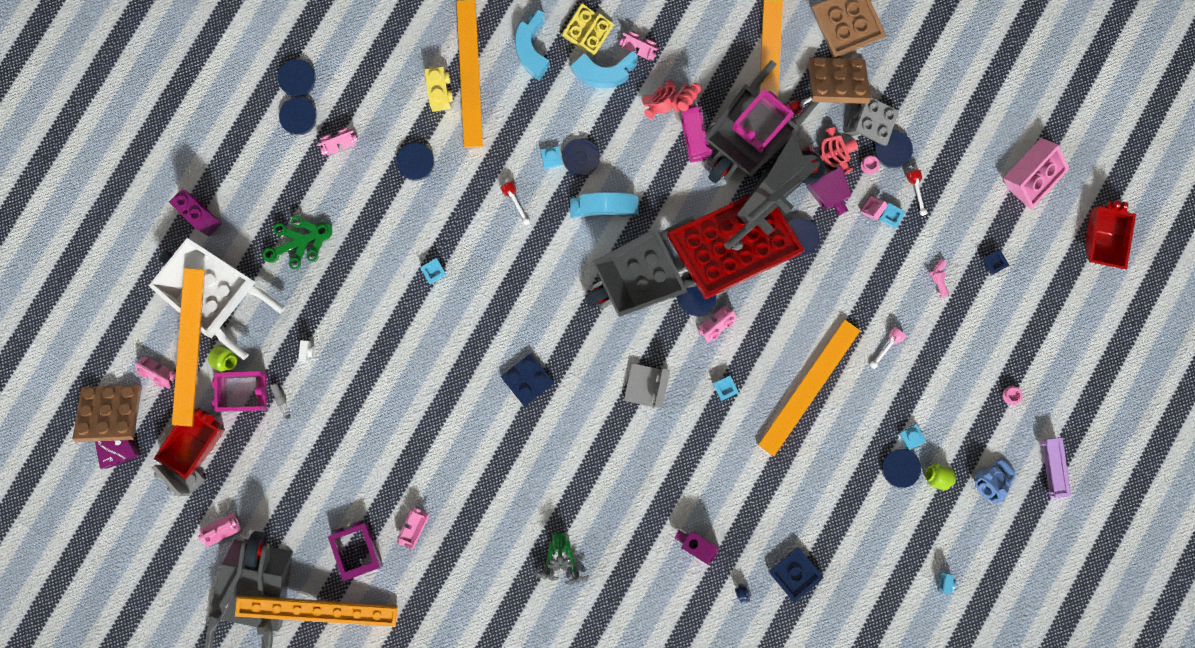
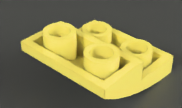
(587, 29)

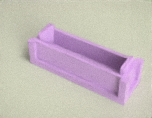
(1056, 467)

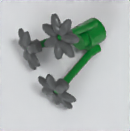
(560, 544)

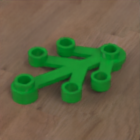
(301, 241)

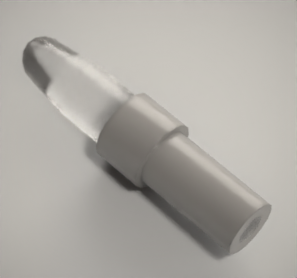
(280, 401)

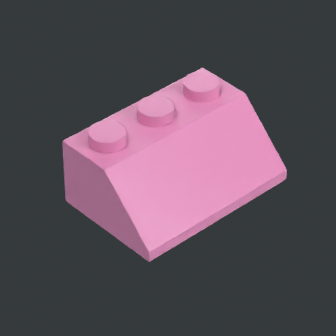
(1036, 172)

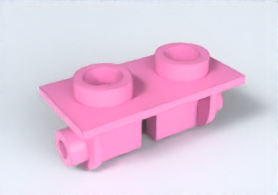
(633, 41)
(330, 142)
(711, 330)
(160, 377)
(417, 520)
(219, 530)

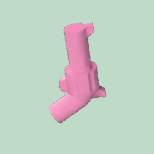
(939, 277)

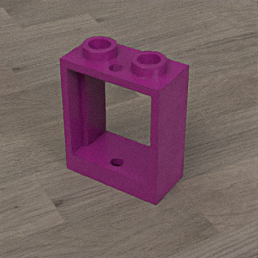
(195, 212)
(345, 575)

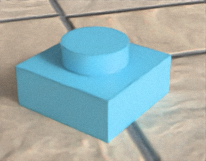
(551, 157)
(892, 215)
(433, 271)
(725, 388)
(912, 437)
(947, 583)

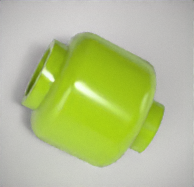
(222, 359)
(940, 476)

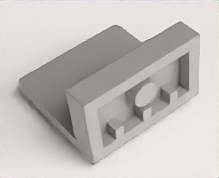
(872, 121)
(647, 386)
(176, 484)

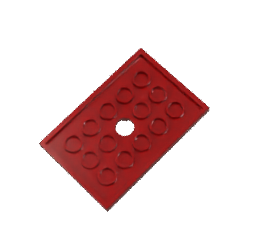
(718, 268)

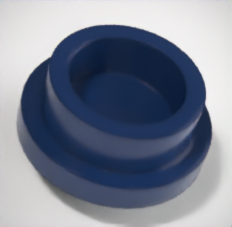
(743, 593)

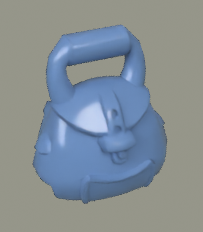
(993, 482)

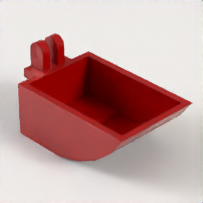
(1110, 235)
(188, 445)

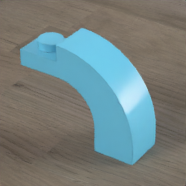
(531, 61)
(603, 77)
(604, 204)

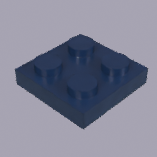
(527, 380)
(796, 574)

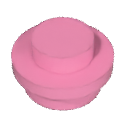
(870, 164)
(1012, 395)

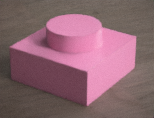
(874, 208)

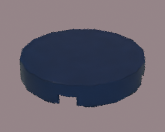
(296, 78)
(297, 116)
(896, 152)
(581, 157)
(415, 161)
(806, 233)
(694, 302)
(901, 468)

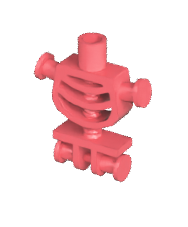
(668, 97)
(840, 150)

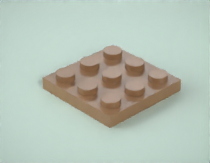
(848, 25)
(839, 80)
(107, 413)

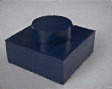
(995, 262)

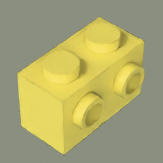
(438, 89)

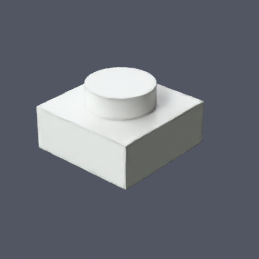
(306, 351)

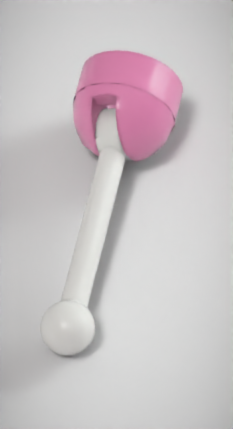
(895, 336)

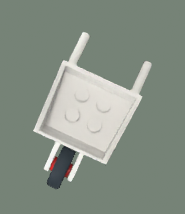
(222, 288)

